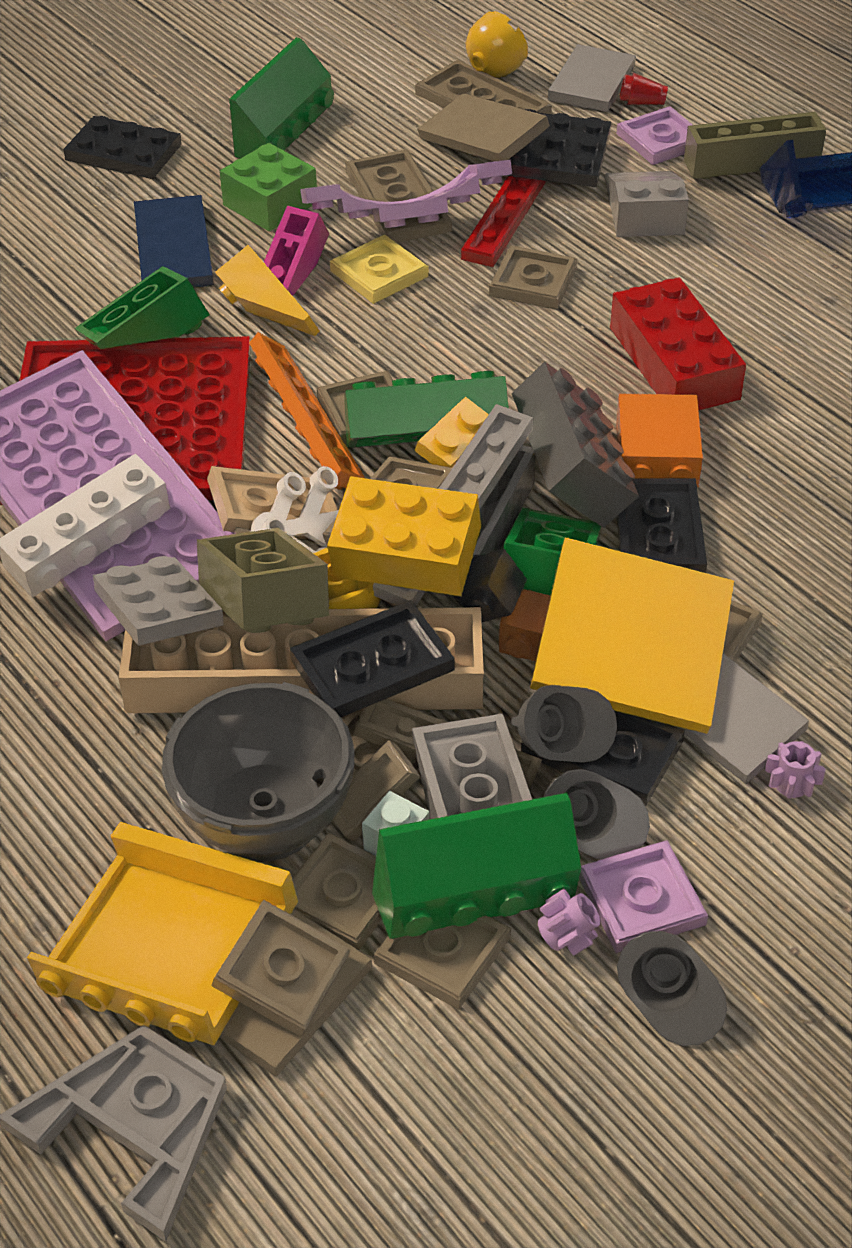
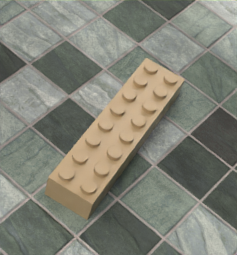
(190, 667)

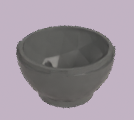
(253, 751)

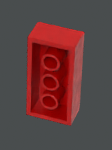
(677, 343)

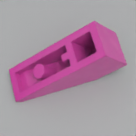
(296, 247)

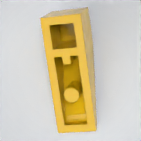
(261, 293)

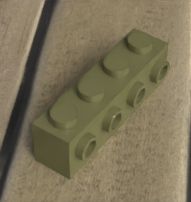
(748, 143)

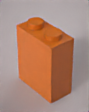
(660, 435)

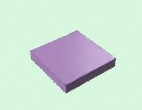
(656, 134)
(642, 894)

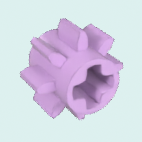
(795, 769)
(568, 922)

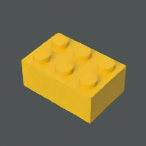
(405, 535)

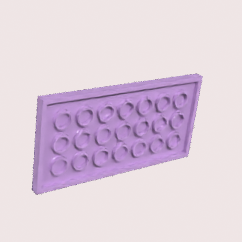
(66, 432)

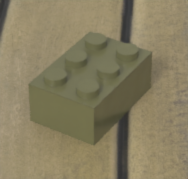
(263, 579)

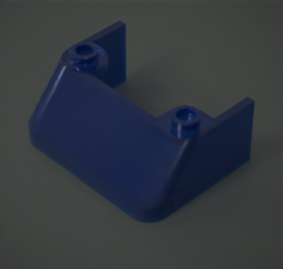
(807, 182)

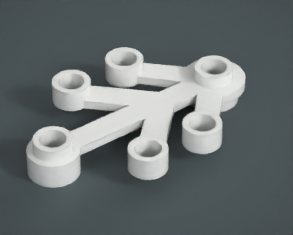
(310, 521)

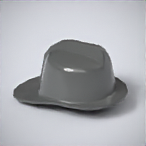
(567, 723)
(604, 813)
(672, 988)

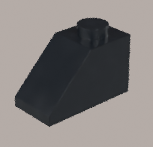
(492, 584)

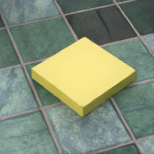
(379, 268)

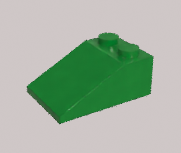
(152, 310)
(537, 544)

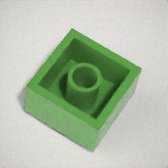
(265, 184)

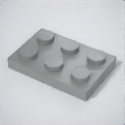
(157, 600)

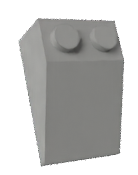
(647, 203)
(468, 766)

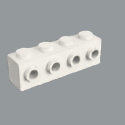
(83, 525)

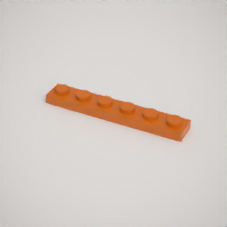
(305, 408)

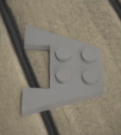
(146, 1099)

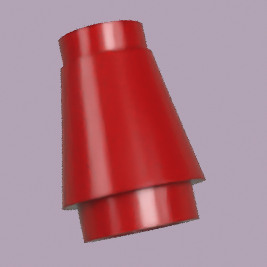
(642, 91)

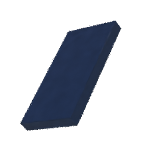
(174, 236)

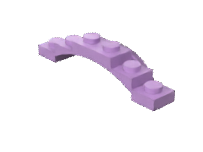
(423, 207)

